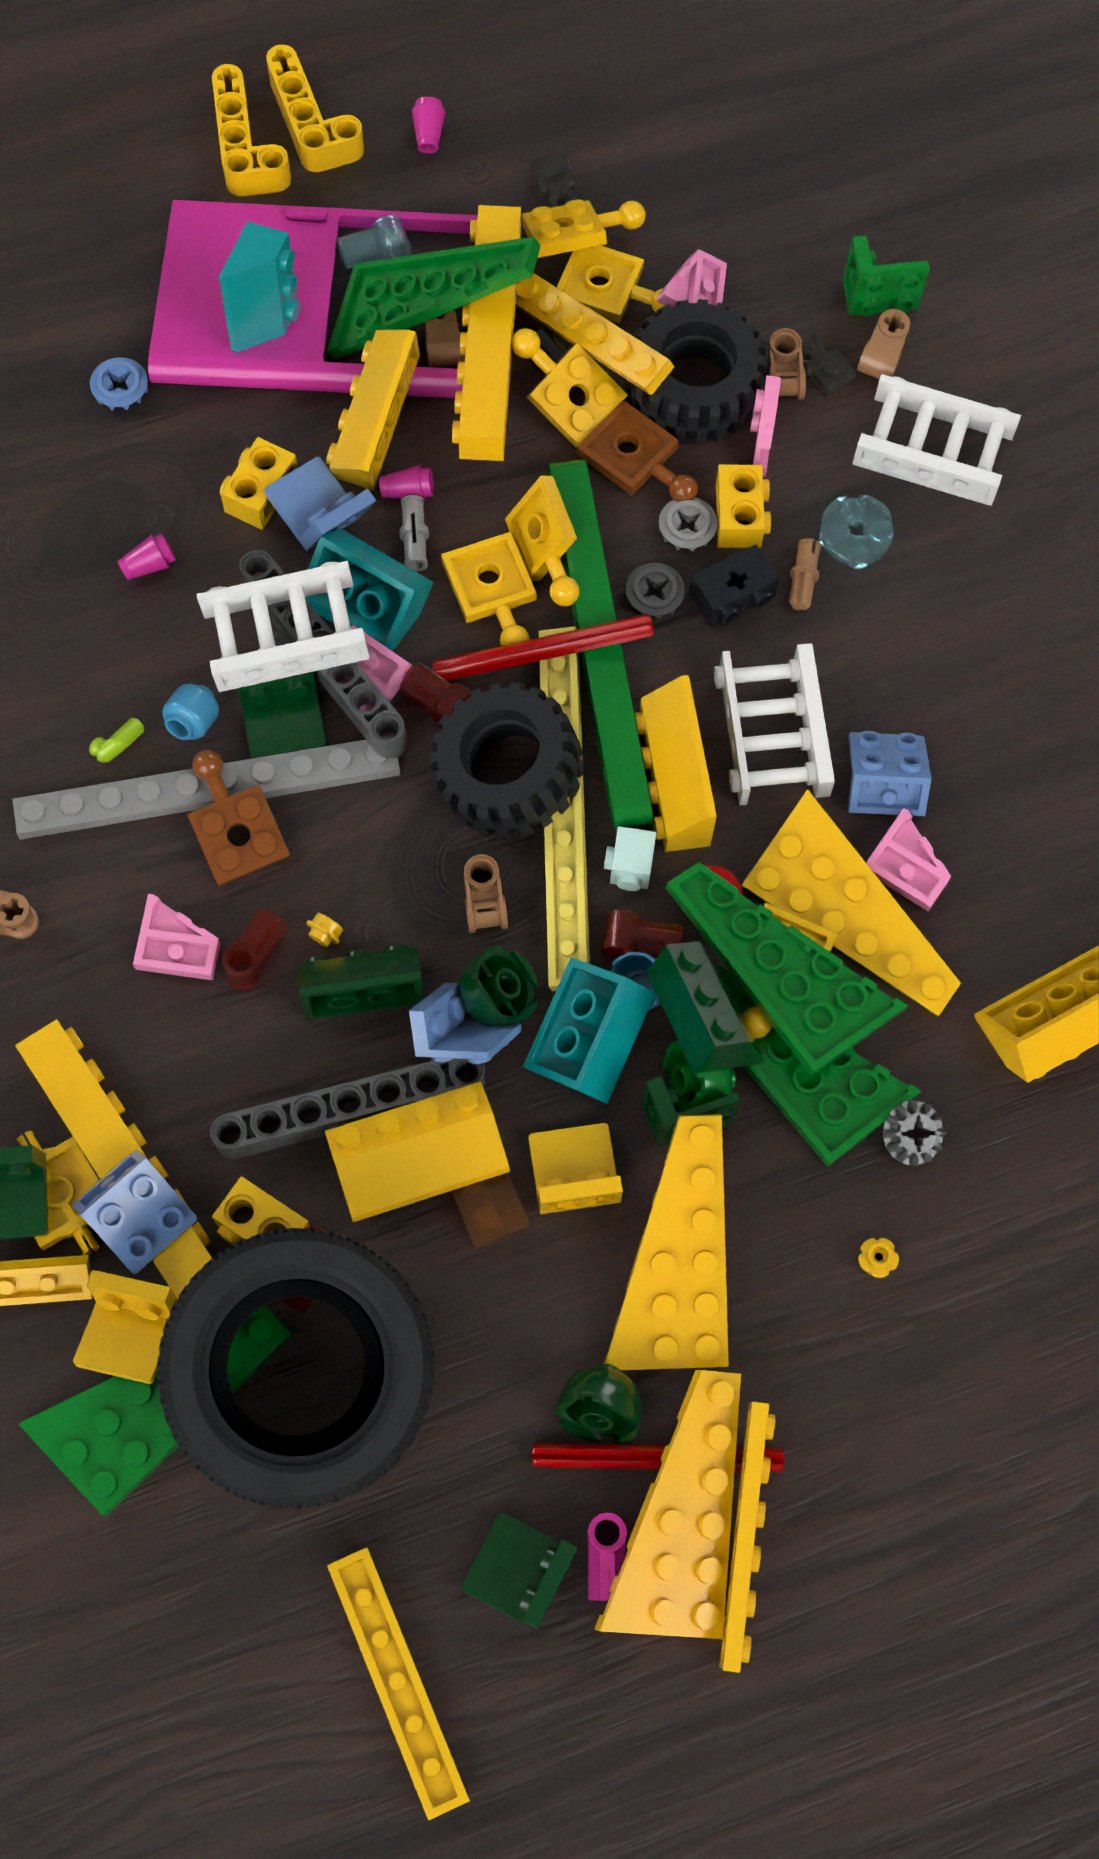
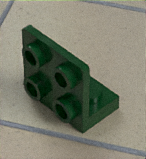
(282, 716)
(661, 1106)
(23, 1192)
(518, 1570)

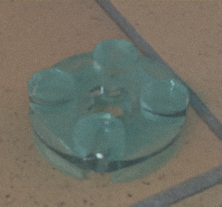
(853, 549)

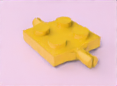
(67, 1180)

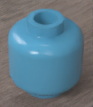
(190, 711)

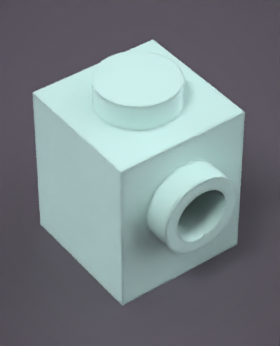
(631, 858)

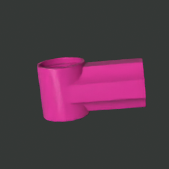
(604, 1561)

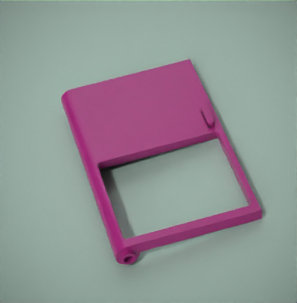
(190, 322)

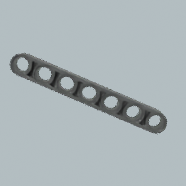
(348, 695)
(328, 1101)

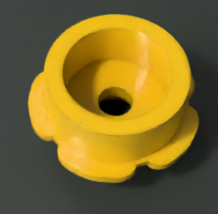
(324, 930)
(874, 1267)

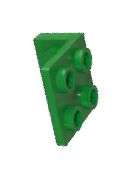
(881, 287)

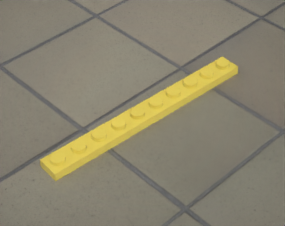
(566, 835)

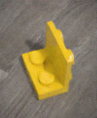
(574, 1168)
(124, 1327)

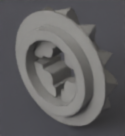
(689, 511)

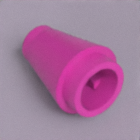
(428, 123)
(409, 481)
(147, 557)

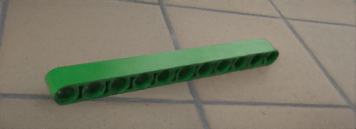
(603, 666)

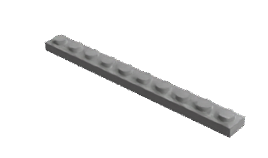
(186, 792)

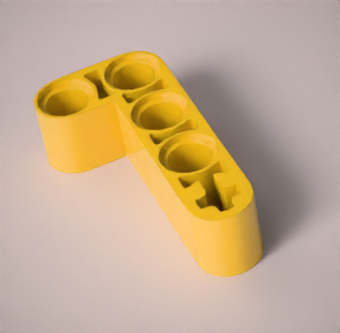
(317, 141)
(245, 167)

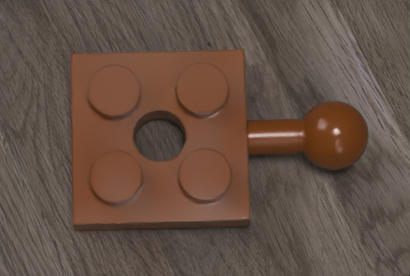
(635, 468)
(244, 809)

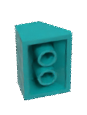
(259, 287)
(384, 593)
(589, 1029)

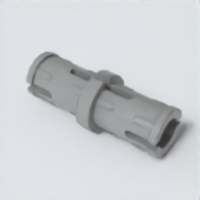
(413, 513)

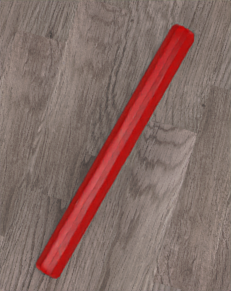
(544, 647)
(622, 1456)

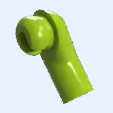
(109, 749)

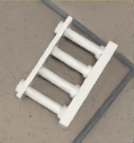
(928, 469)
(291, 659)
(804, 703)

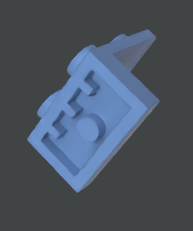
(315, 502)
(888, 773)
(444, 1035)
(135, 1211)

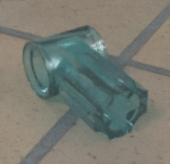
(381, 241)

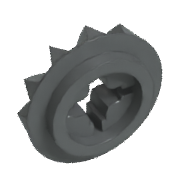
(657, 576)
(903, 1119)

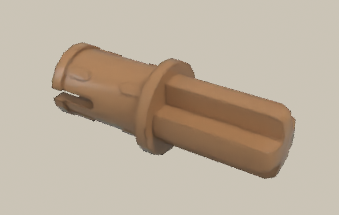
(804, 574)

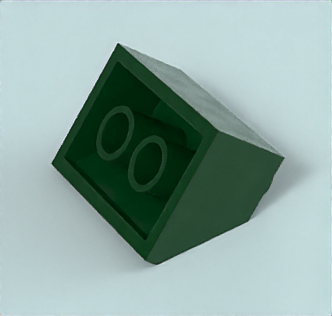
(360, 982)
(702, 1009)

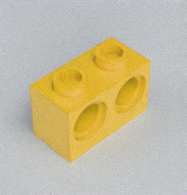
(251, 479)
(737, 506)
(267, 1216)

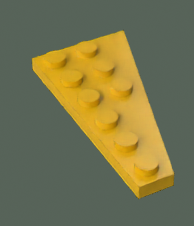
(824, 880)
(678, 1280)
(681, 1540)

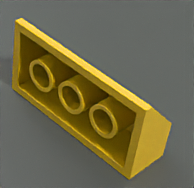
(374, 407)
(676, 767)
(1047, 1018)
(417, 1151)

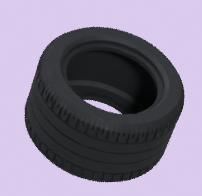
(316, 1465)

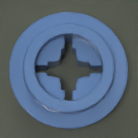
(119, 370)

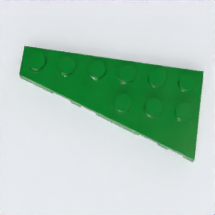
(423, 286)
(792, 979)
(835, 1104)
(118, 1431)

